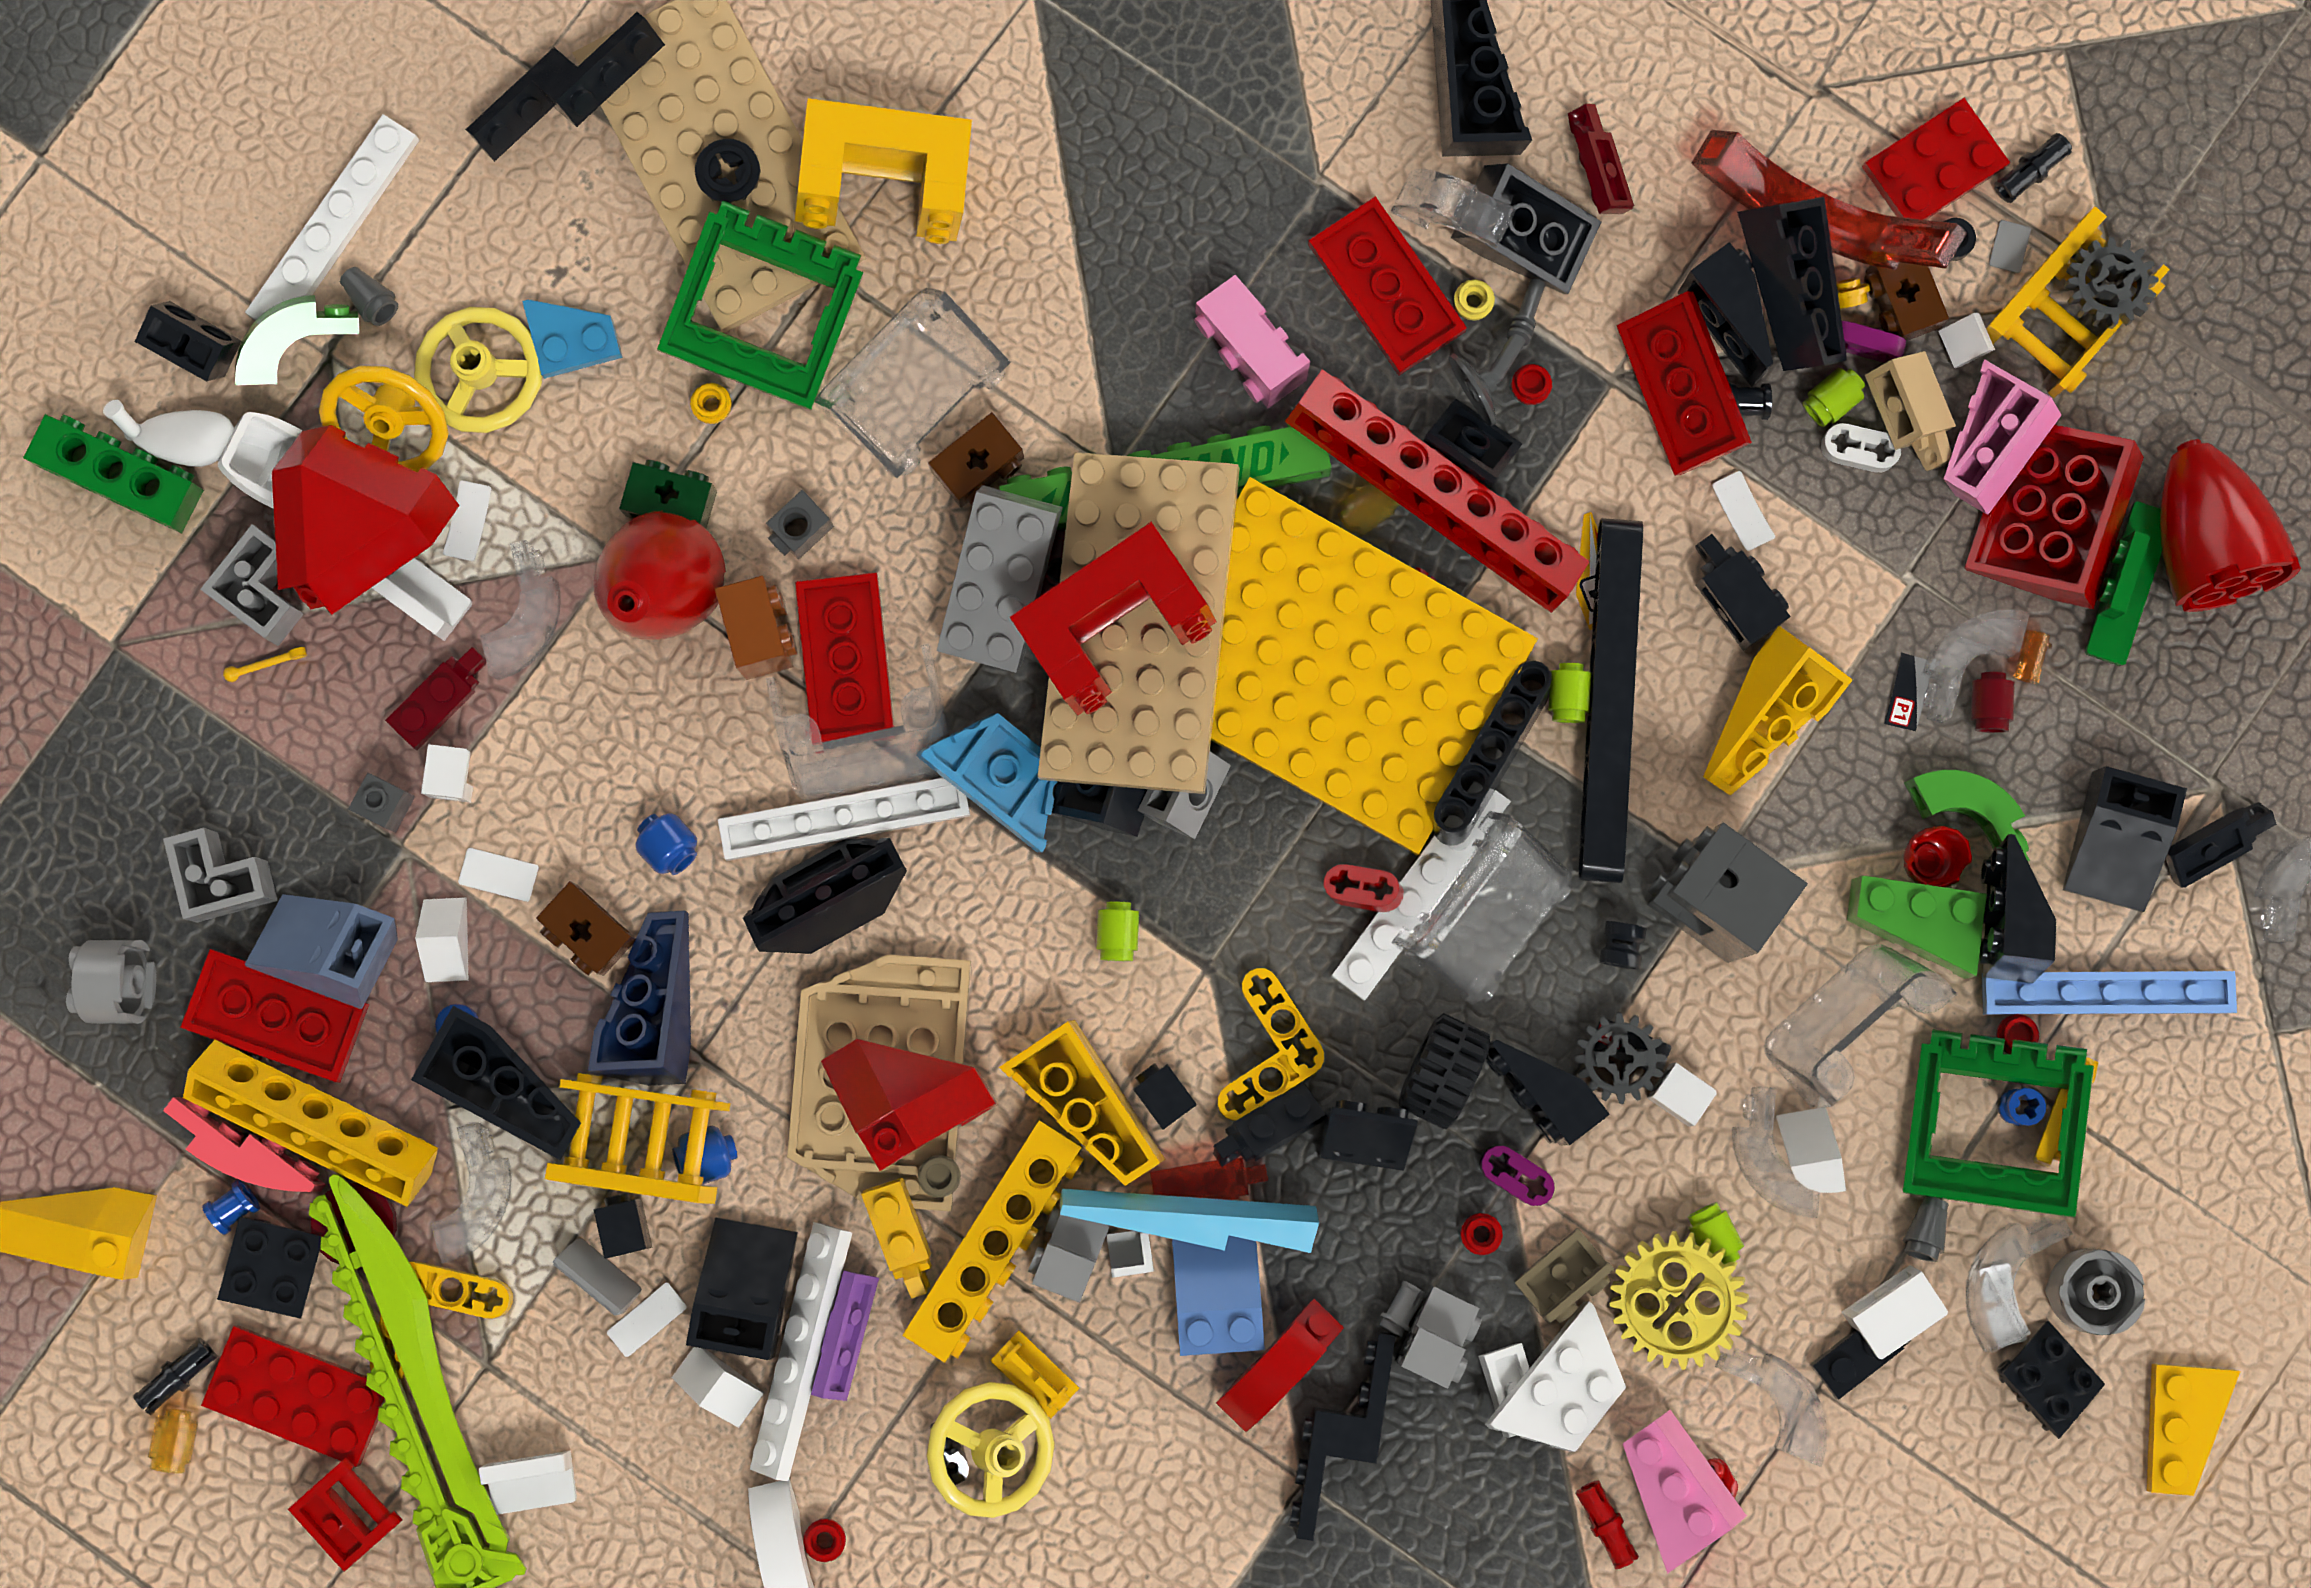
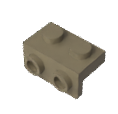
(1564, 1277)

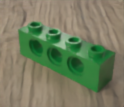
(53, 452)

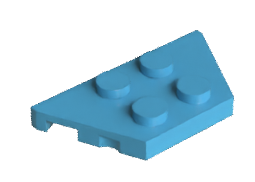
(999, 773)

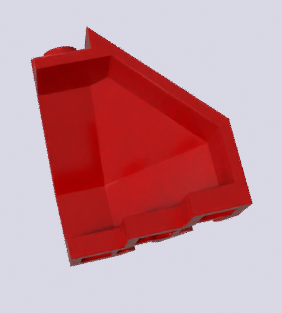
(349, 516)
(903, 1097)

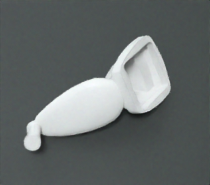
(202, 437)

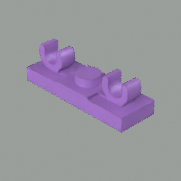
(844, 1335)

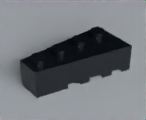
(1473, 87)
(1797, 281)

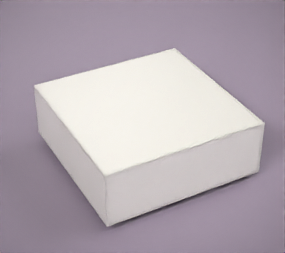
(1966, 340)

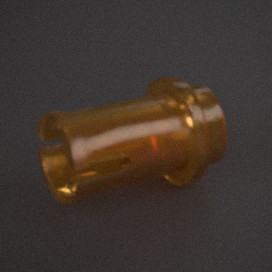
(2032, 656)

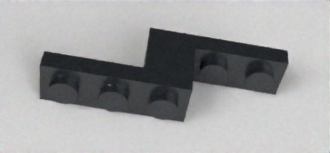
(567, 88)
(1342, 1435)

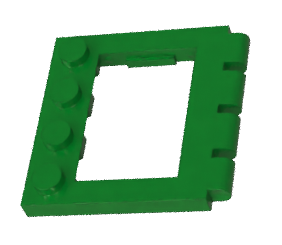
(738, 358)
(1988, 1182)

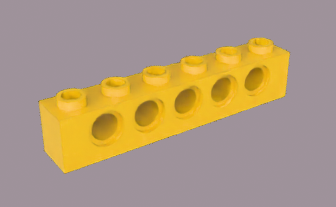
(310, 1122)
(926, 1326)

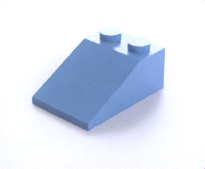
(1218, 1297)

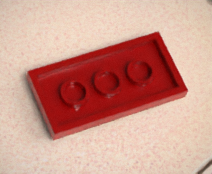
(1387, 286)
(1684, 383)
(844, 655)
(272, 1017)
(294, 1395)

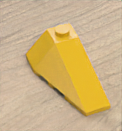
(1779, 696)
(81, 1230)

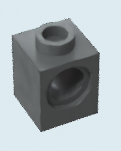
(798, 508)
(381, 802)

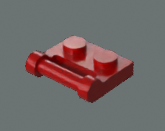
(335, 1523)

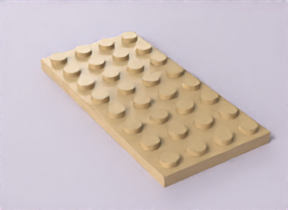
(679, 102)
(1163, 692)

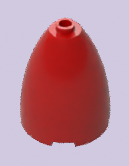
(2219, 531)
(658, 576)

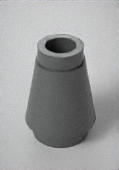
(370, 298)
(1928, 1230)

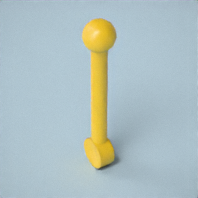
(232, 673)

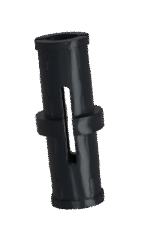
(2033, 167)
(175, 1376)

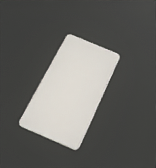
(498, 874)

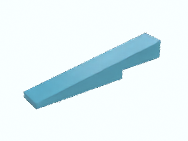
(1196, 1219)

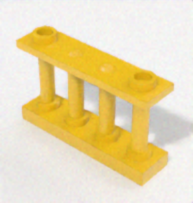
(2036, 295)
(651, 1179)

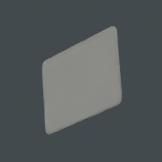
(2010, 246)

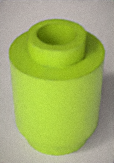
(1834, 396)
(1570, 693)
(1117, 932)
(1716, 1225)

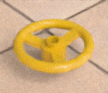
(388, 409)

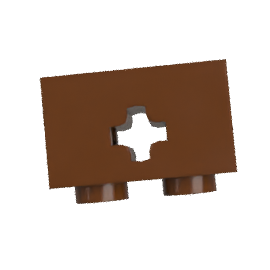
(1901, 317)
(985, 439)
(608, 937)

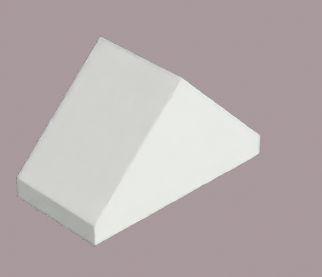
(443, 939)
(717, 1386)

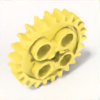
(1707, 1324)

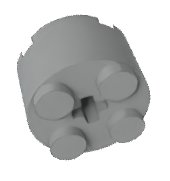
(111, 981)
(2119, 1291)

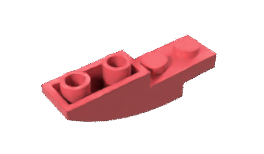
(252, 1161)

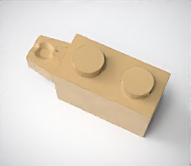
(1913, 407)

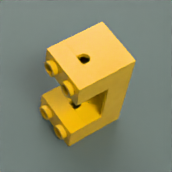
(885, 146)

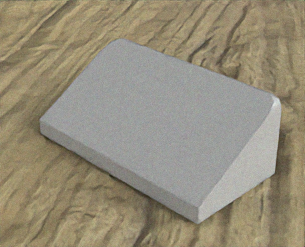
(597, 1276)

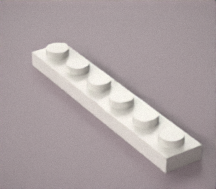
(337, 216)
(841, 818)
(1422, 888)
(800, 1351)

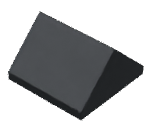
(1472, 443)

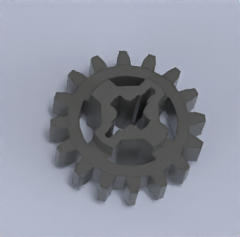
(2113, 265)
(1640, 1057)

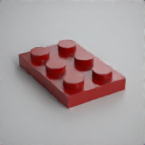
(1936, 163)

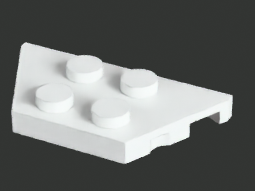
(1565, 1387)

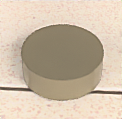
(939, 1176)

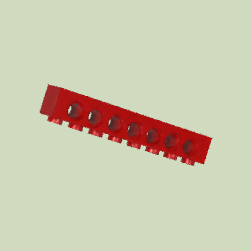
(1443, 510)

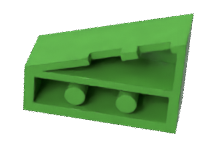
(1926, 919)

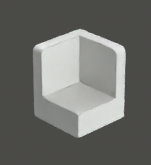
(447, 774)
(1682, 1094)
(1129, 1253)

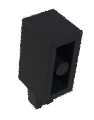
(1739, 593)

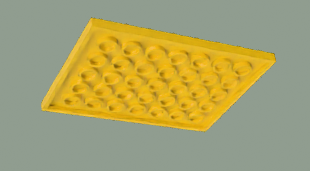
(1352, 668)

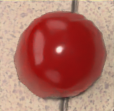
(1937, 856)

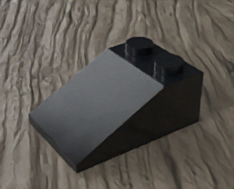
(1545, 234)
(1732, 309)

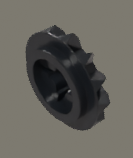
(734, 154)

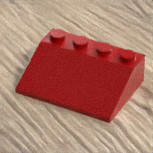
(2060, 517)

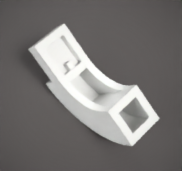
(778, 1536)

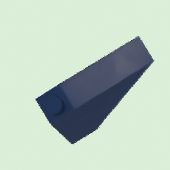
(649, 1019)

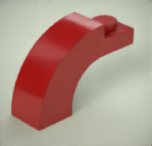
(1280, 1366)

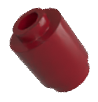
(1992, 702)

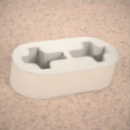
(1863, 439)

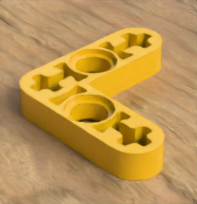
(1284, 1059)
(431, 1282)

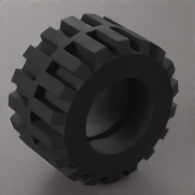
(1444, 1071)

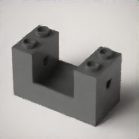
(1725, 892)

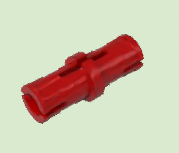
(1607, 1524)

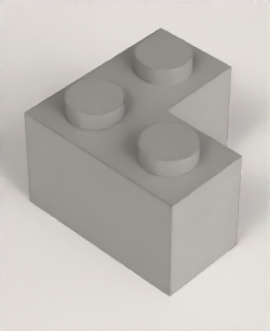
(246, 583)
(207, 884)
(1068, 1256)
(1437, 1337)

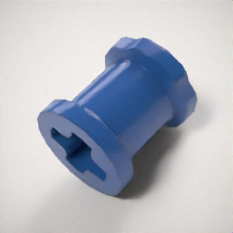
(2032, 1113)
(230, 1207)

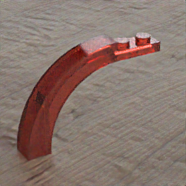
(1854, 232)

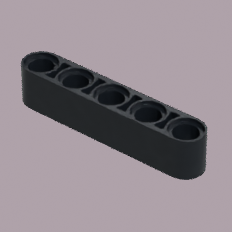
(1493, 734)

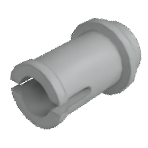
(1402, 1309)

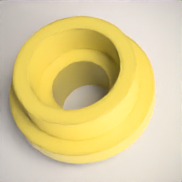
(1477, 288)

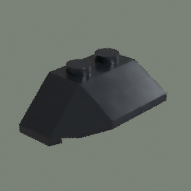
(826, 896)

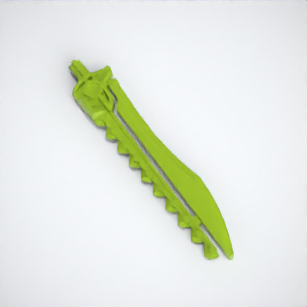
(447, 1534)

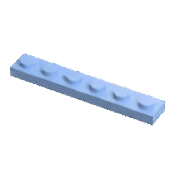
(2113, 993)

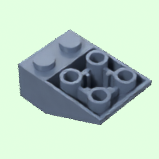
(325, 947)

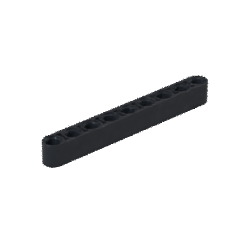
(1611, 701)

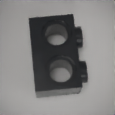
(187, 341)

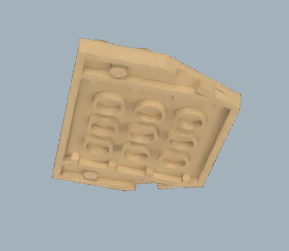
(889, 1002)

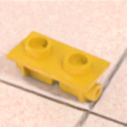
(1035, 1373)

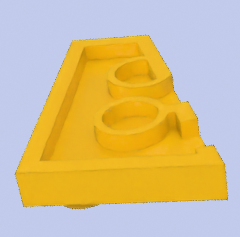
(2183, 1423)

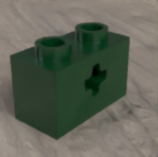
(650, 480)

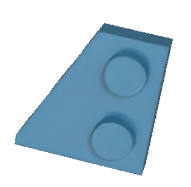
(570, 337)

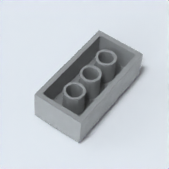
(997, 576)

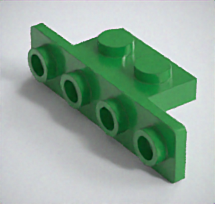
(2127, 587)

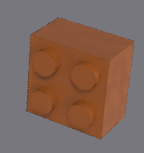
(754, 627)

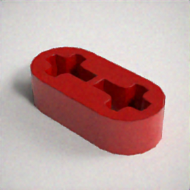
(1365, 879)

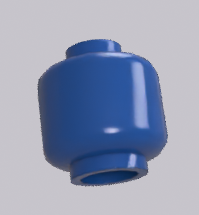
(666, 843)
(716, 1157)

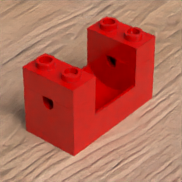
(1099, 596)

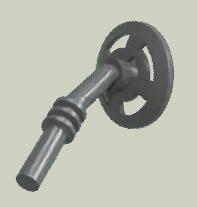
(1481, 384)

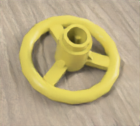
(470, 353)
(992, 1450)

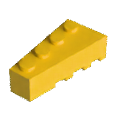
(1080, 1093)

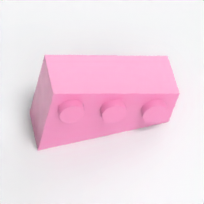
(1251, 342)

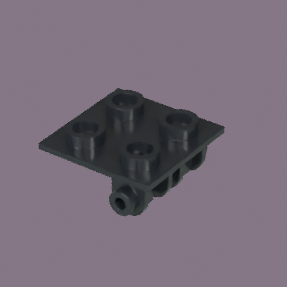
(270, 1267)
(2051, 1380)

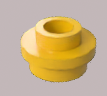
(1852, 292)
(708, 391)

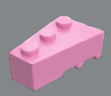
(1999, 437)
(1679, 1491)

